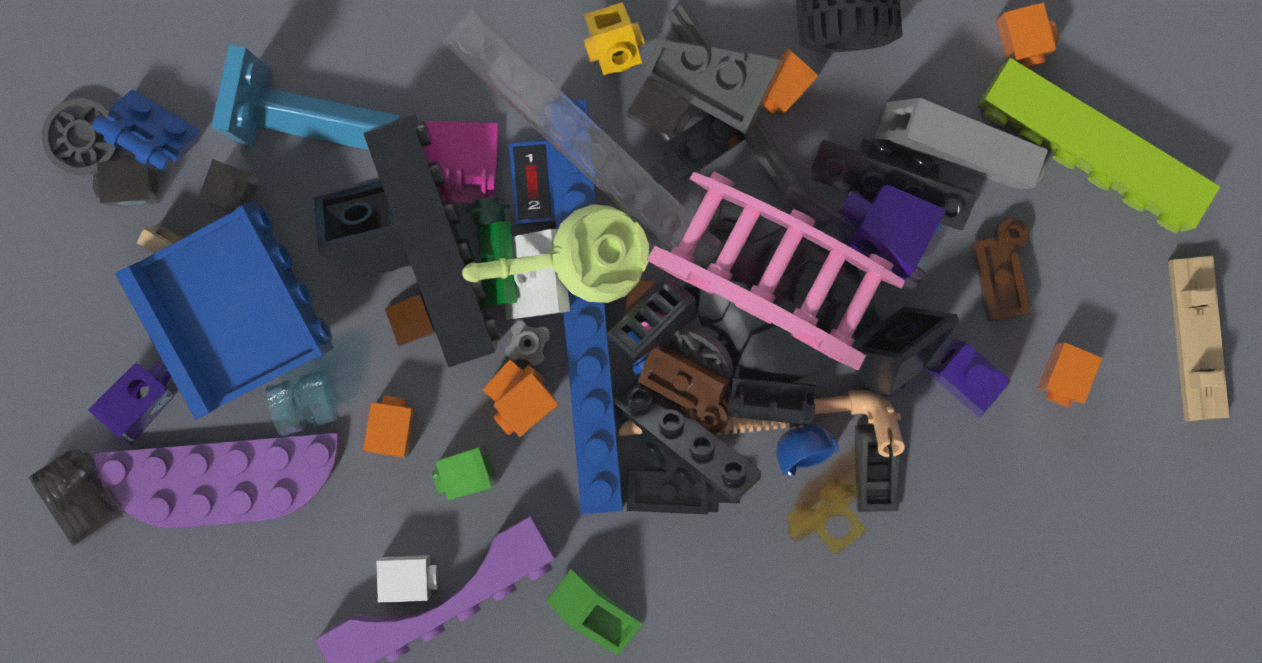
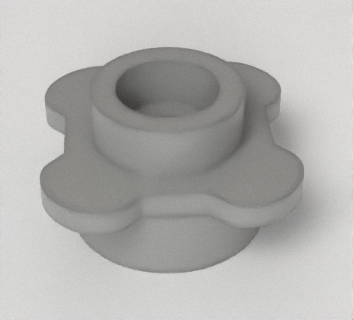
(522, 332)

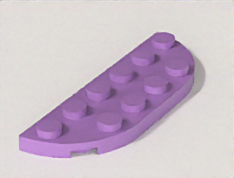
(219, 479)

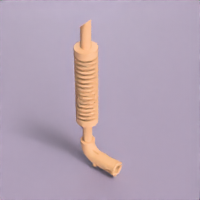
(867, 402)

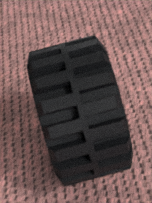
(848, 24)

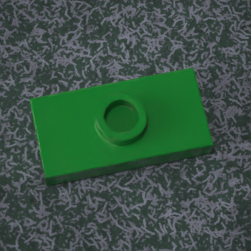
(496, 243)

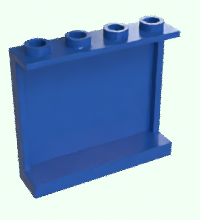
(226, 309)

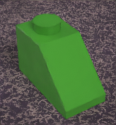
(464, 473)
(593, 612)

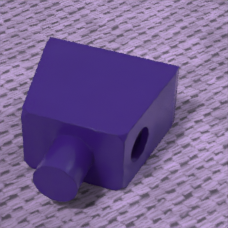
(892, 226)
(967, 375)

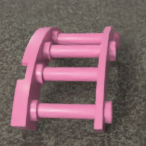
(761, 298)

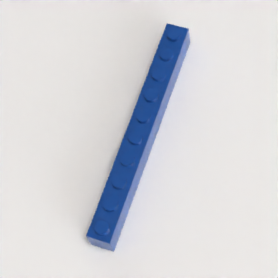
(588, 361)

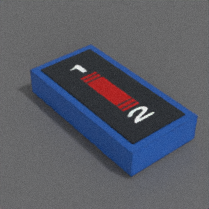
(532, 182)

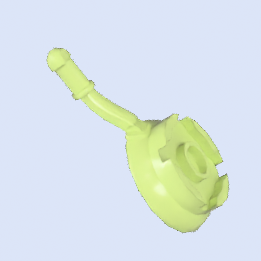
(594, 252)

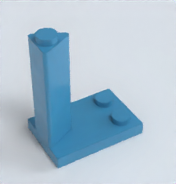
(248, 104)

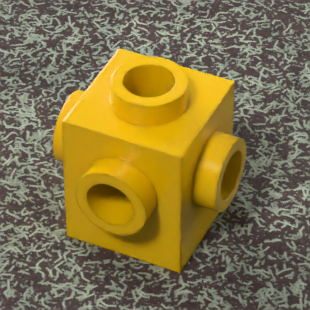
(613, 39)

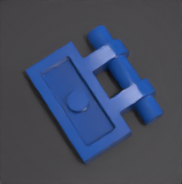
(147, 130)

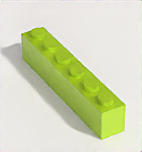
(1098, 147)

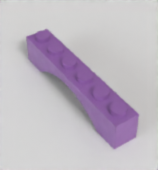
(512, 556)

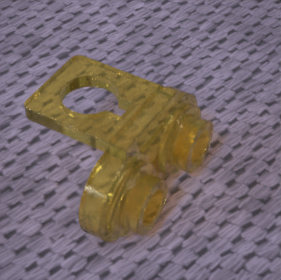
(835, 503)

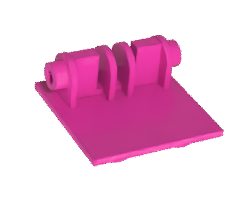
(467, 158)

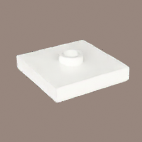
(539, 290)

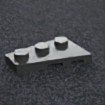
(715, 79)

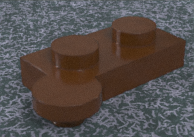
(1002, 272)
(687, 385)

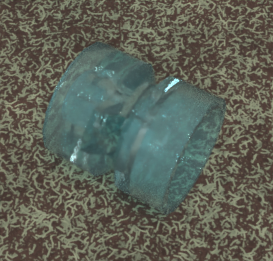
(301, 403)

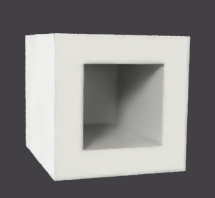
(406, 578)

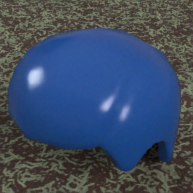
(805, 447)

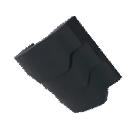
(766, 349)

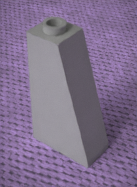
(961, 143)

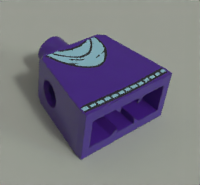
(123, 411)

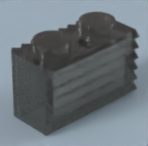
(76, 496)

